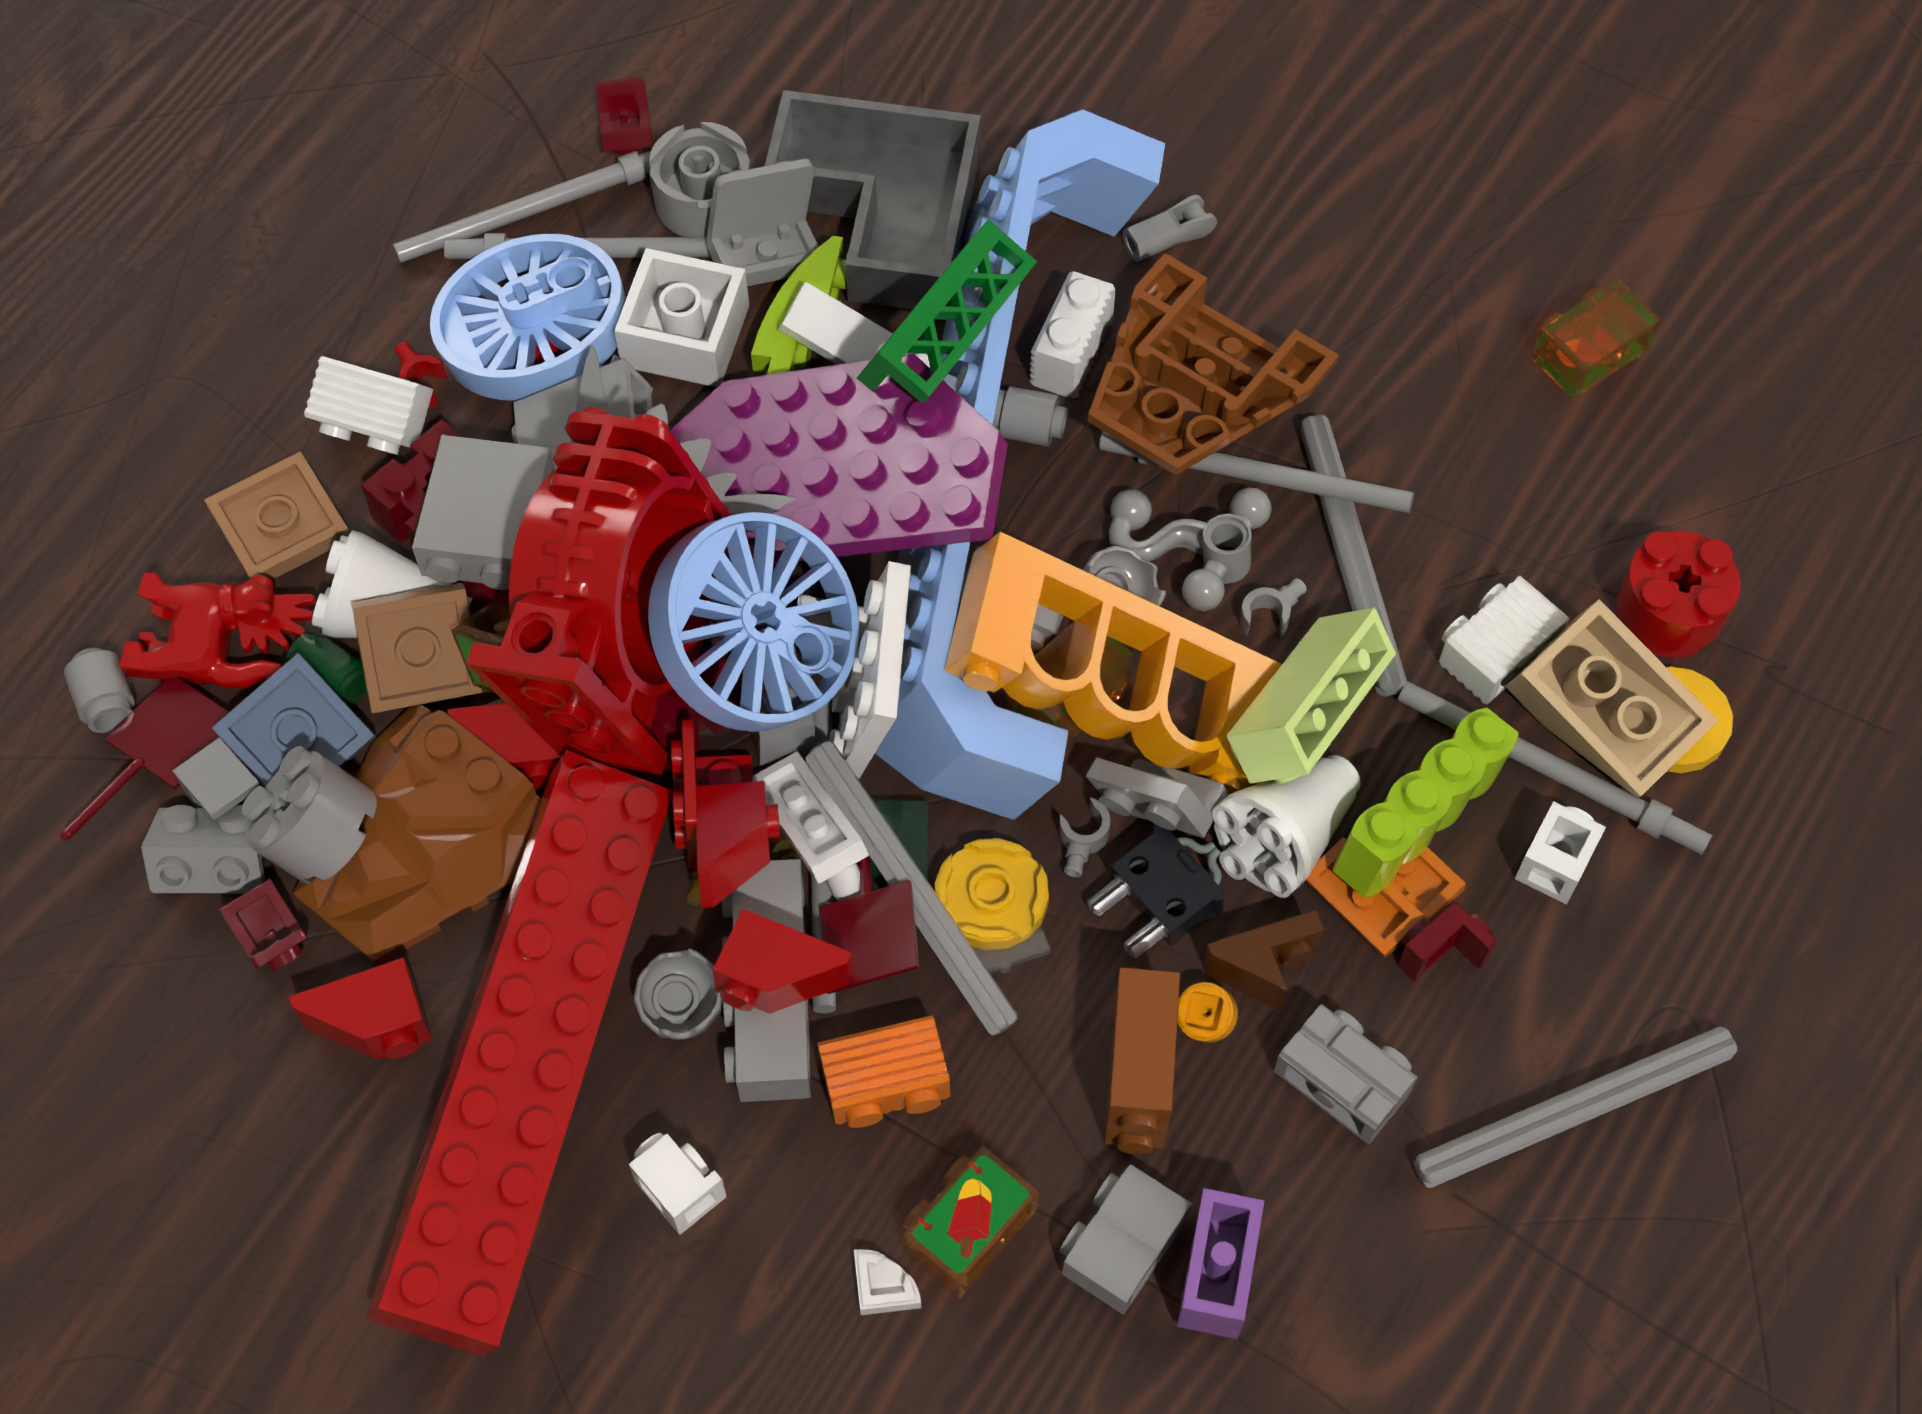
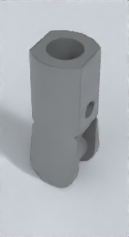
(1166, 231)

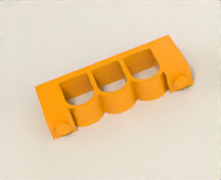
(995, 652)

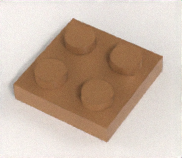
(277, 518)
(410, 647)

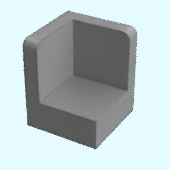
(215, 779)

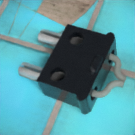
(1170, 884)

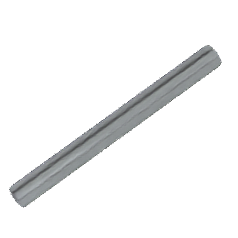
(1350, 542)
(898, 866)
(1574, 1107)

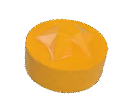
(1207, 1012)

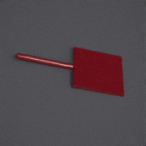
(159, 737)
(874, 928)

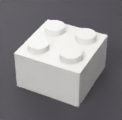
(682, 317)

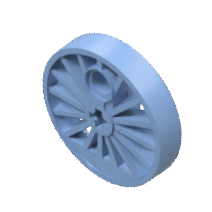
(565, 297)
(753, 620)

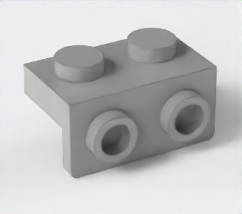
(1158, 794)
(200, 854)

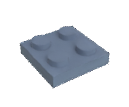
(289, 712)

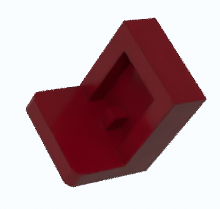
(624, 115)
(265, 926)
(1430, 941)

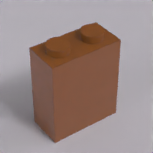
(1142, 1060)

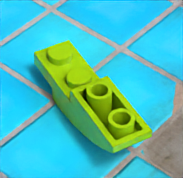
(773, 349)

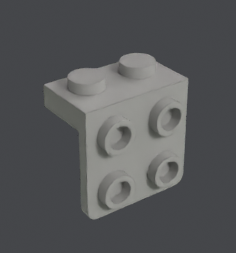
(762, 221)

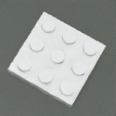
(871, 690)

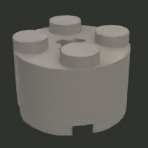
(685, 172)
(308, 816)

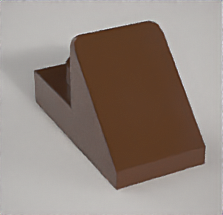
(1252, 957)

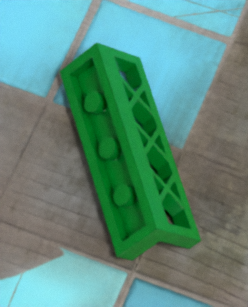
(932, 306)

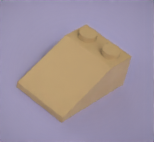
(1612, 700)

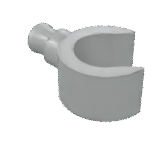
(1277, 600)
(1081, 846)

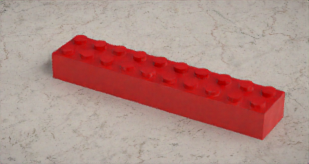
(521, 1059)

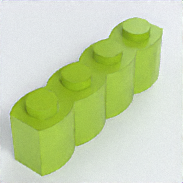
(1425, 802)

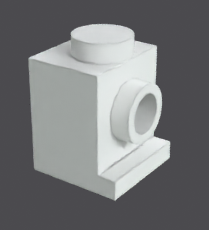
(1560, 852)
(676, 1181)

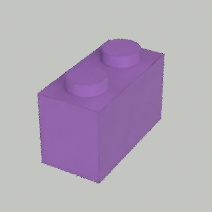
(1220, 1263)

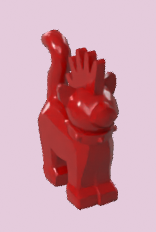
(202, 626)

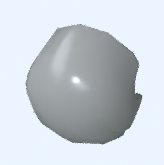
(1127, 571)
(677, 995)

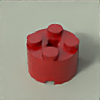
(1678, 592)

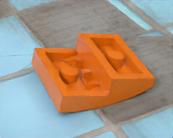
(1416, 892)

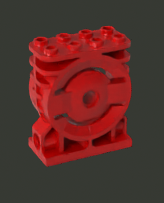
(581, 587)

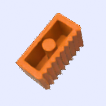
(884, 1072)

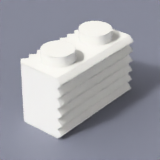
(1072, 335)
(368, 403)
(1500, 638)

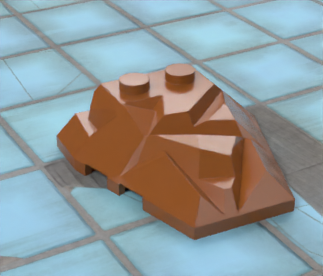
(1194, 378)
(440, 837)

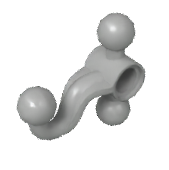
(1203, 587)

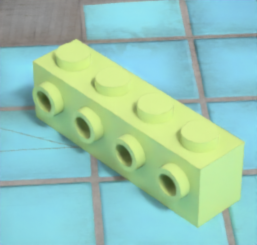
(1311, 696)

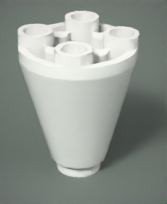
(363, 572)
(1281, 829)

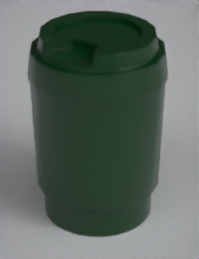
(333, 664)

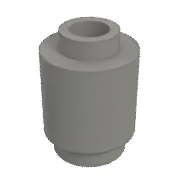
(1029, 416)
(99, 689)

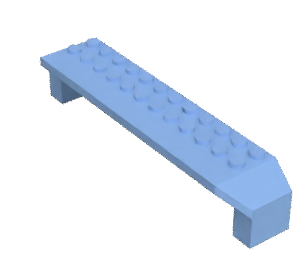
(945, 731)

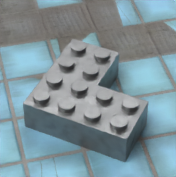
(897, 173)

